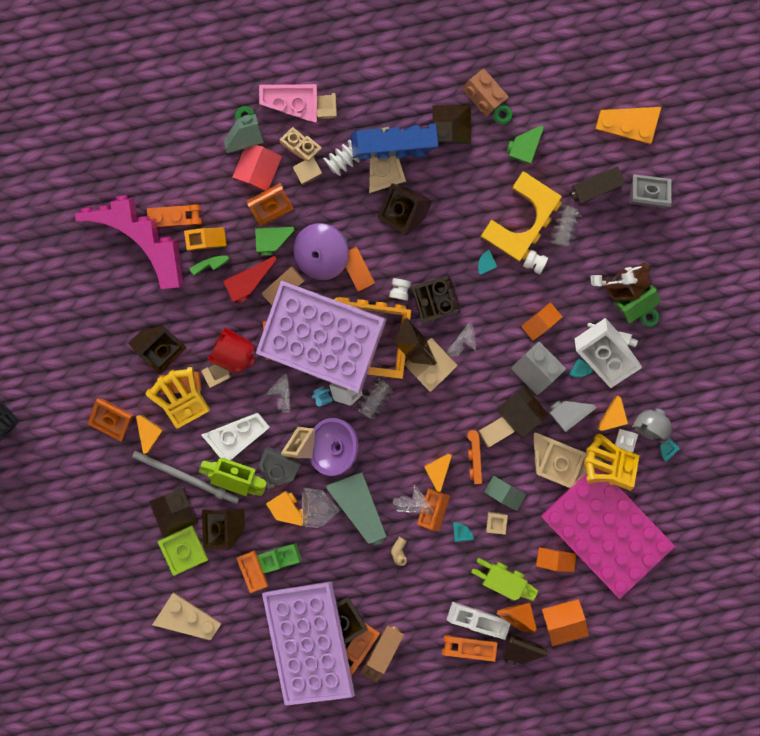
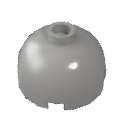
(654, 425)

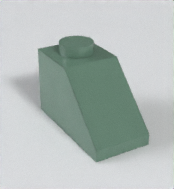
(243, 134)

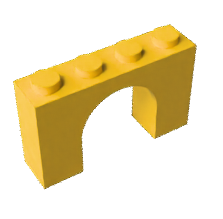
(544, 202)

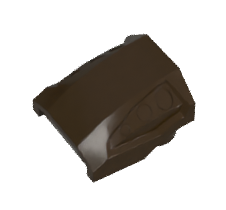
(436, 299)

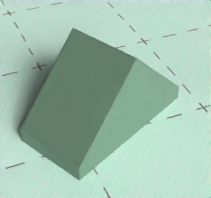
(505, 493)

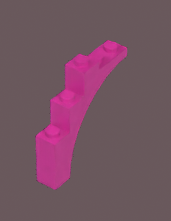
(162, 253)

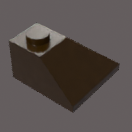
(452, 123)
(404, 208)
(157, 347)
(173, 511)
(222, 527)
(522, 650)

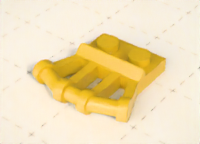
(185, 408)
(623, 466)

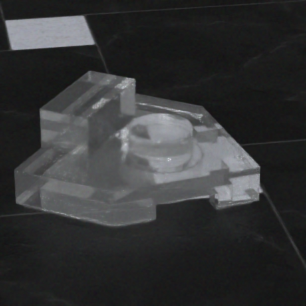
(316, 508)

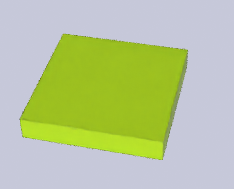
(183, 550)

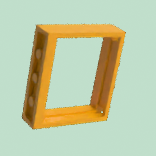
(382, 308)

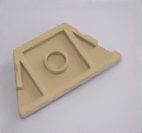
(558, 461)

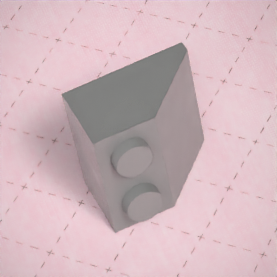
(537, 368)

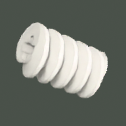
(341, 159)

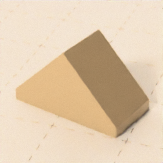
(300, 443)

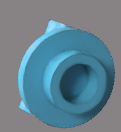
(321, 396)

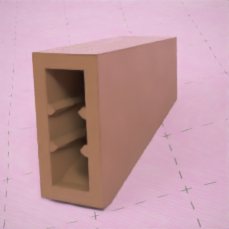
(382, 653)

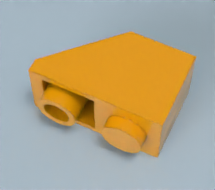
(205, 238)
(285, 509)

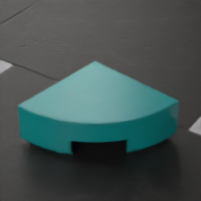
(486, 263)
(580, 369)
(668, 450)
(462, 532)

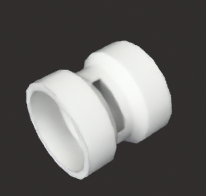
(535, 262)
(400, 289)

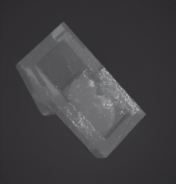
(467, 337)
(282, 387)
(417, 504)

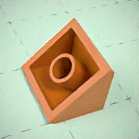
(270, 204)
(110, 419)
(565, 622)

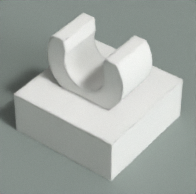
(626, 440)

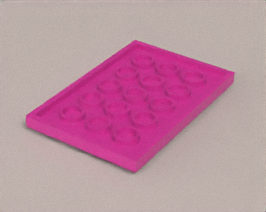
(608, 533)

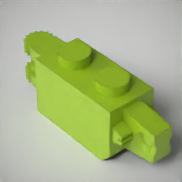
(233, 477)
(505, 582)

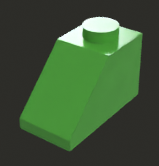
(525, 145)
(271, 239)

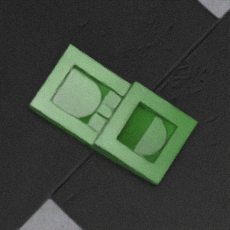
(215, 263)
(279, 558)

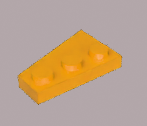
(630, 123)

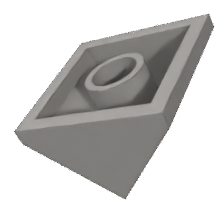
(650, 191)

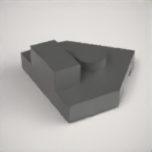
(278, 468)

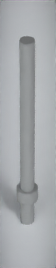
(219, 493)

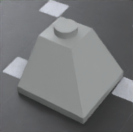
(569, 413)

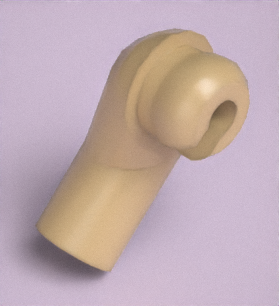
(397, 552)

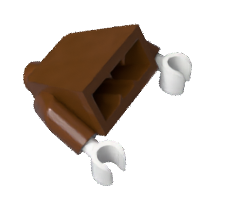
(627, 284)

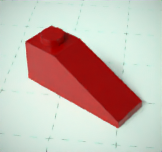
(246, 282)

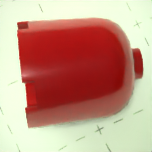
(232, 352)

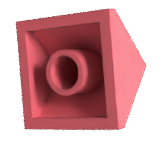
(257, 167)

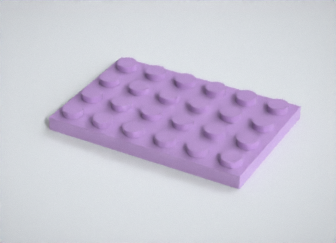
(321, 336)
(308, 644)

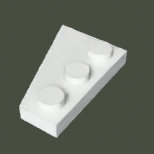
(236, 436)

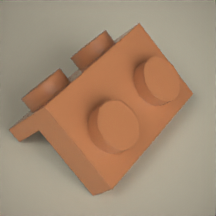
(484, 92)

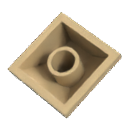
(432, 375)

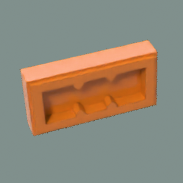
(252, 571)

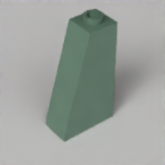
(357, 503)

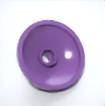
(331, 248)
(326, 452)

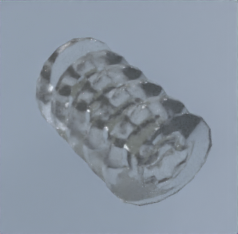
(566, 223)
(375, 399)

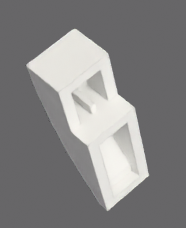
(478, 620)

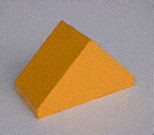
(614, 416)
(148, 432)
(437, 470)

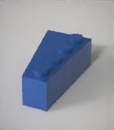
(394, 142)

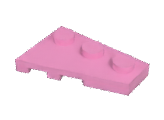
(291, 99)

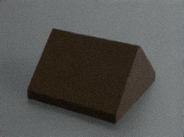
(414, 344)
(522, 412)
(350, 620)

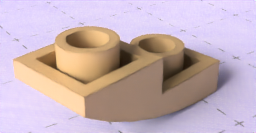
(299, 145)
(495, 432)

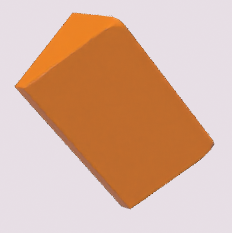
(439, 503)

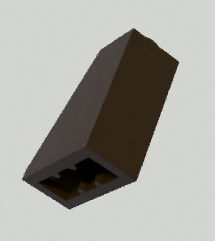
(597, 185)

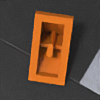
(541, 321)
(556, 560)
(519, 616)

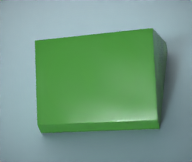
(635, 308)

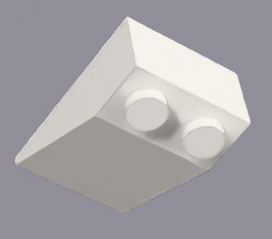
(607, 353)

